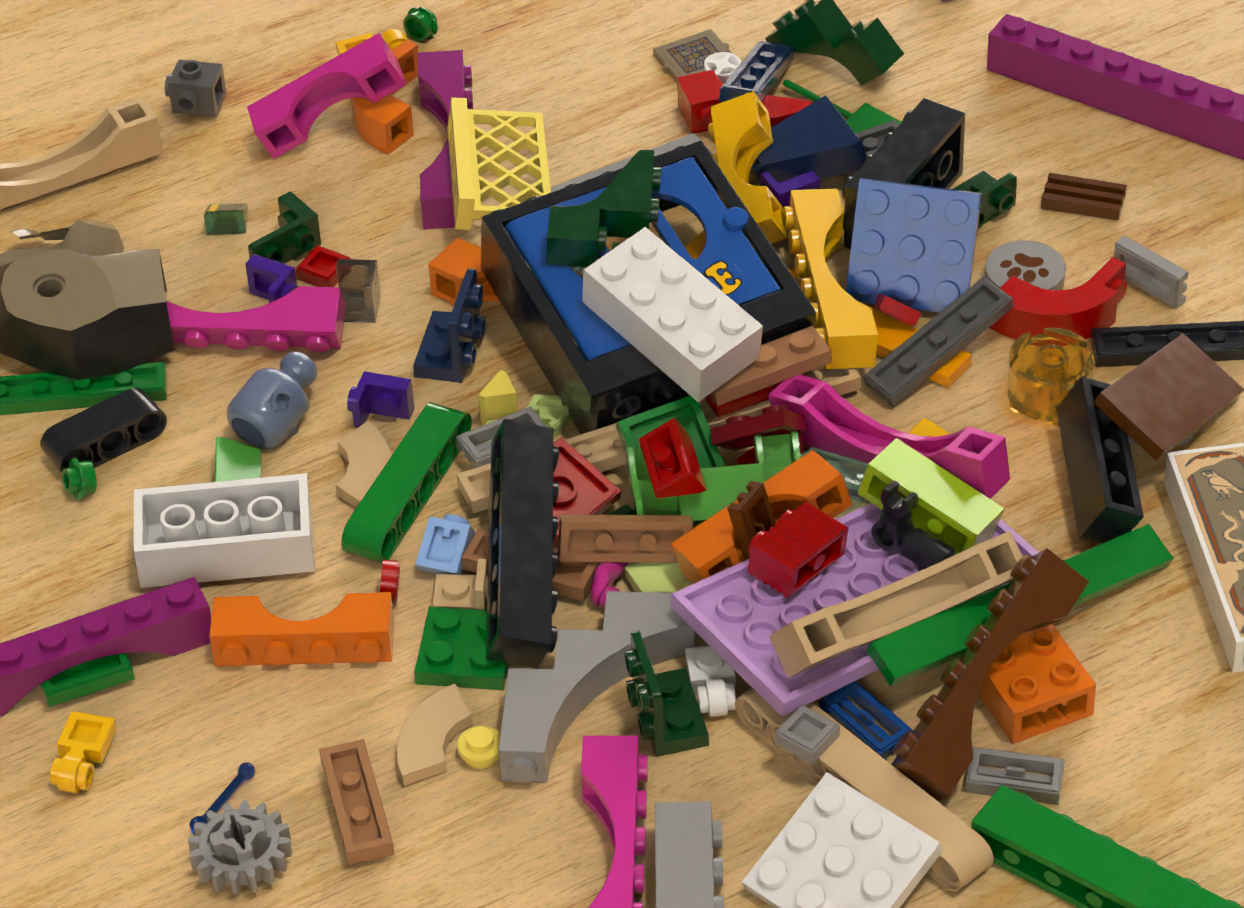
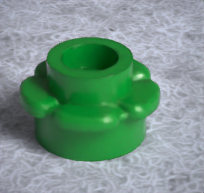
(420, 24)
(79, 478)

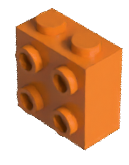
(1037, 685)

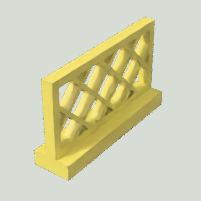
(468, 163)

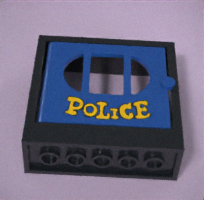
(617, 376)

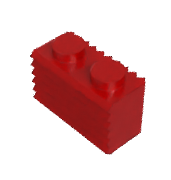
(796, 549)

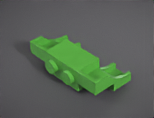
(722, 483)

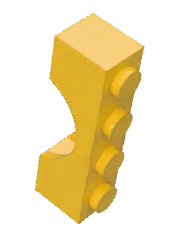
(740, 134)

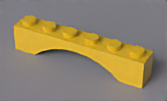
(841, 321)

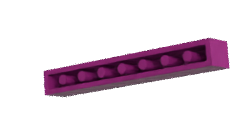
(1118, 84)

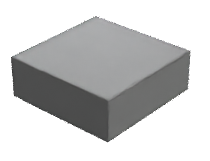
(807, 734)

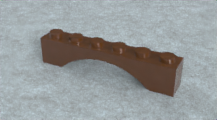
(942, 743)

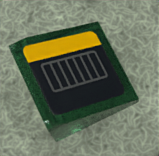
(226, 219)

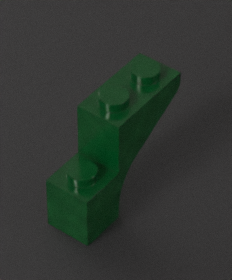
(825, 31)
(619, 211)

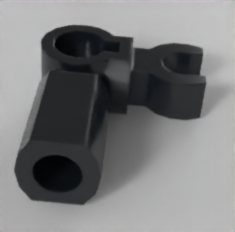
(897, 530)

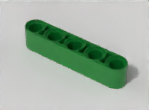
(405, 483)

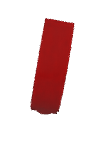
(1071, 309)

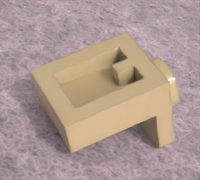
(463, 590)

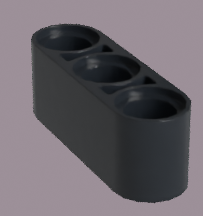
(105, 430)

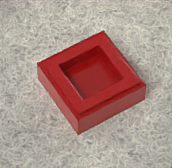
(320, 267)
(896, 310)

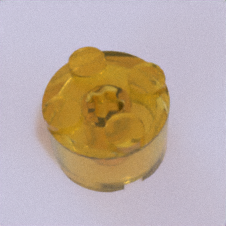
(1045, 371)

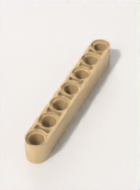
(857, 765)

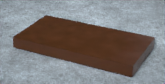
(1168, 396)

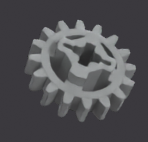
(240, 847)

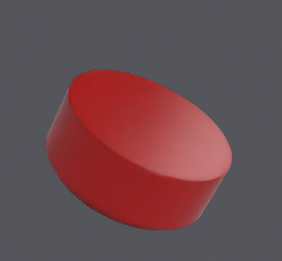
(390, 578)

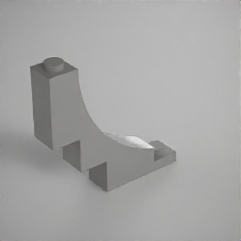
(587, 662)

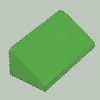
(236, 460)

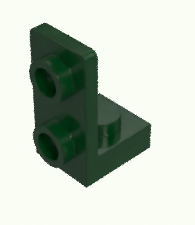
(297, 232)

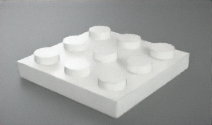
(842, 854)

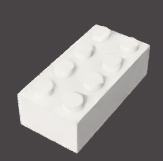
(671, 314)
(223, 530)

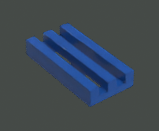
(862, 723)

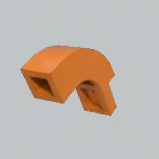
(389, 120)

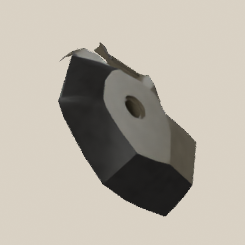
(83, 303)

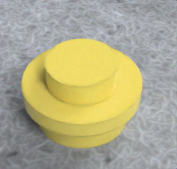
(479, 746)

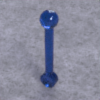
(245, 772)

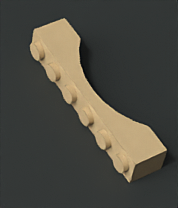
(116, 139)
(895, 606)

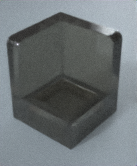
(359, 289)

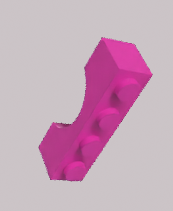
(288, 113)

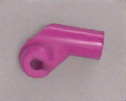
(603, 579)

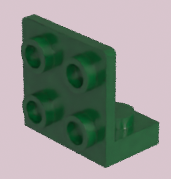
(666, 703)

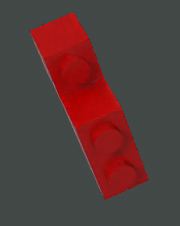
(702, 90)

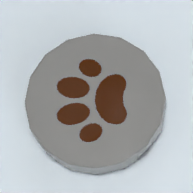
(1027, 261)

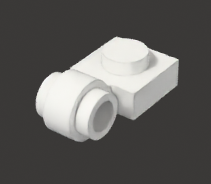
(711, 680)

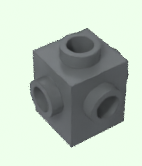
(196, 88)

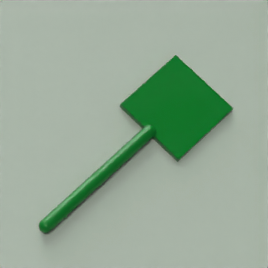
(862, 119)

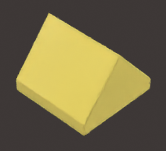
(497, 398)

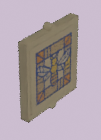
(689, 53)

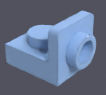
(444, 545)

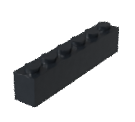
(521, 545)

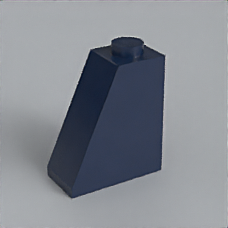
(809, 141)

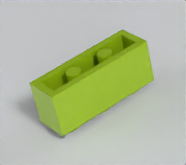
(945, 503)

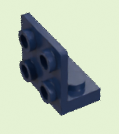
(452, 336)

